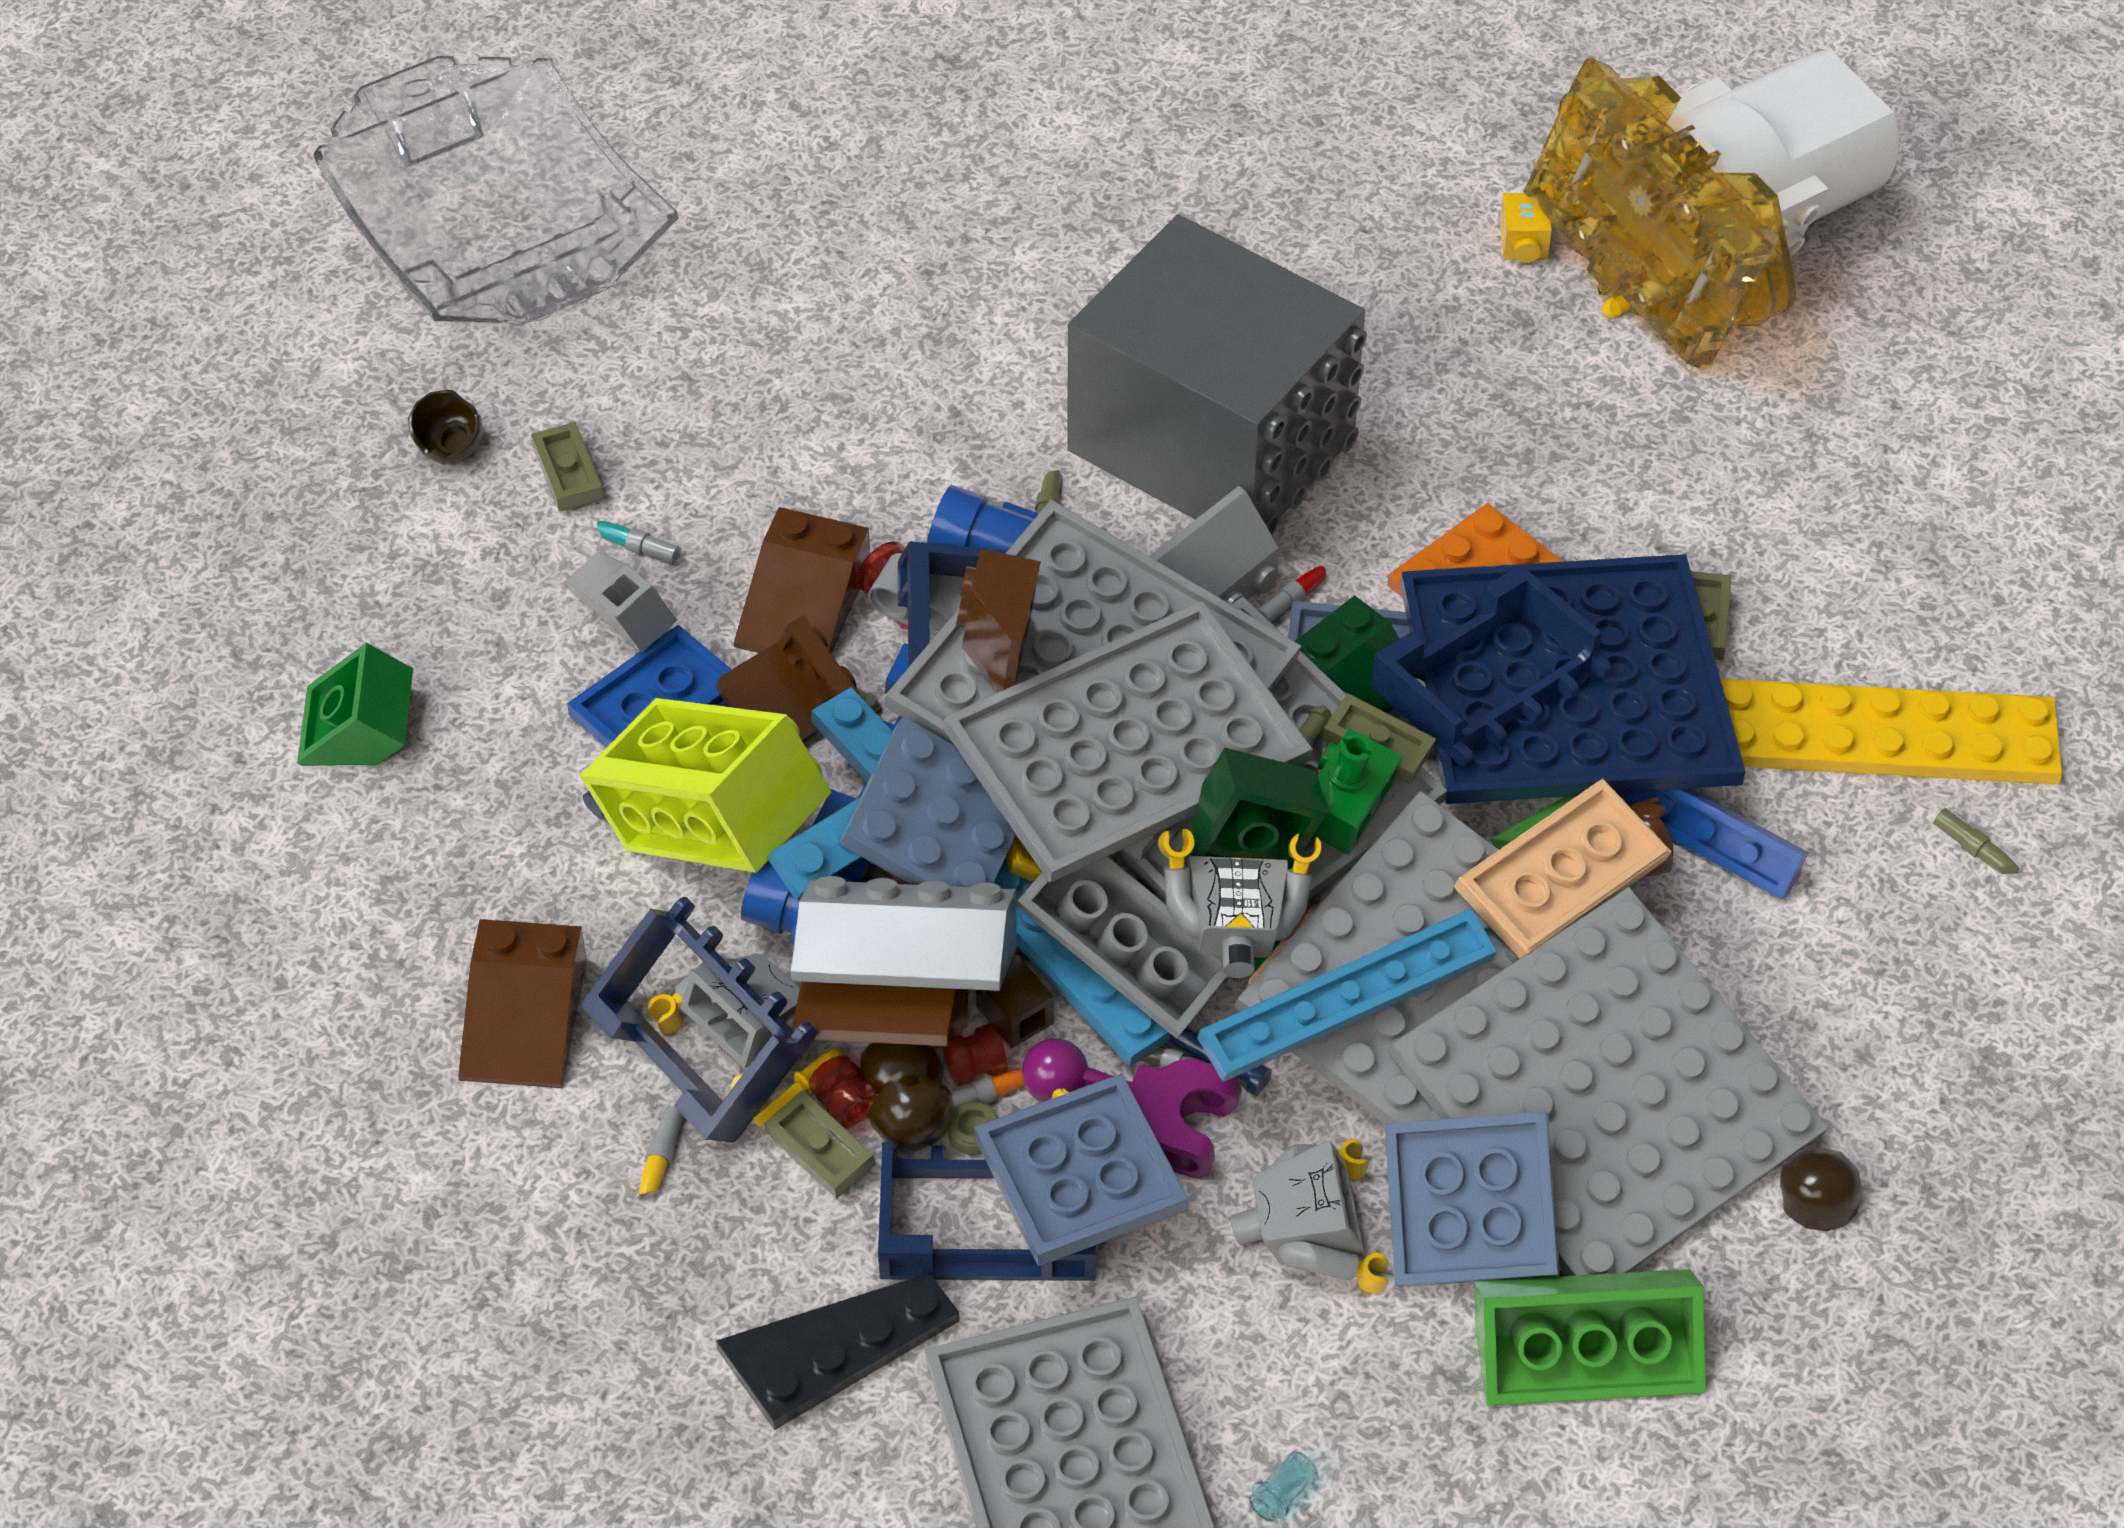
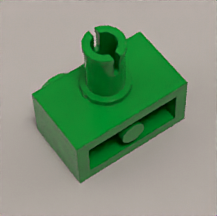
(1354, 785)

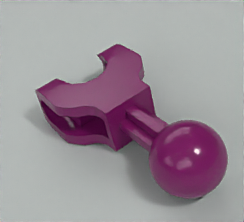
(1161, 1093)

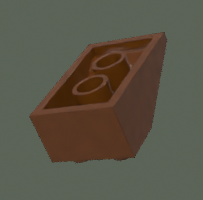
(802, 569)
(521, 1003)

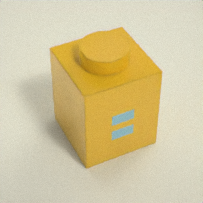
(1523, 229)

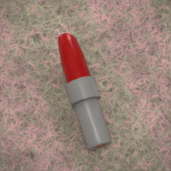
(1292, 591)

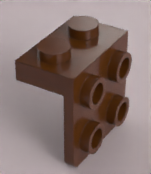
(788, 677)

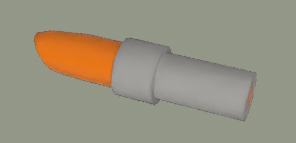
(989, 1089)

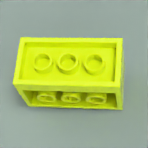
(706, 783)

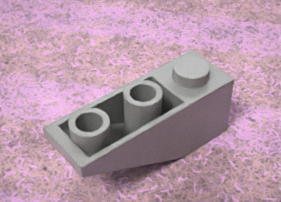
(622, 599)

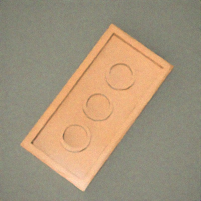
(1562, 868)

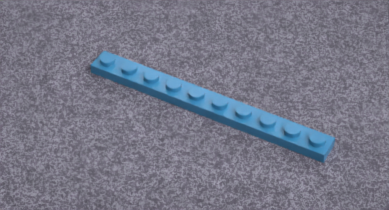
(1126, 1028)

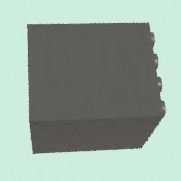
(1214, 375)

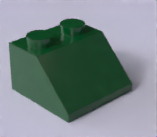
(1346, 646)
(1256, 808)

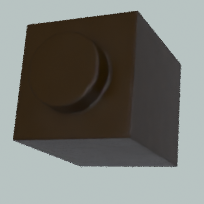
(1020, 1006)

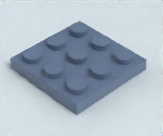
(928, 814)
(1080, 1169)
(1472, 1199)

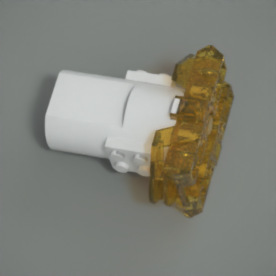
(1709, 189)

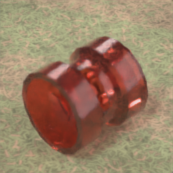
(975, 1055)
(840, 1087)

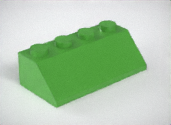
(1590, 1337)

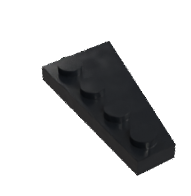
(825, 1350)

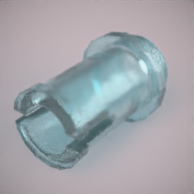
(1272, 1497)

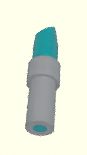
(639, 541)

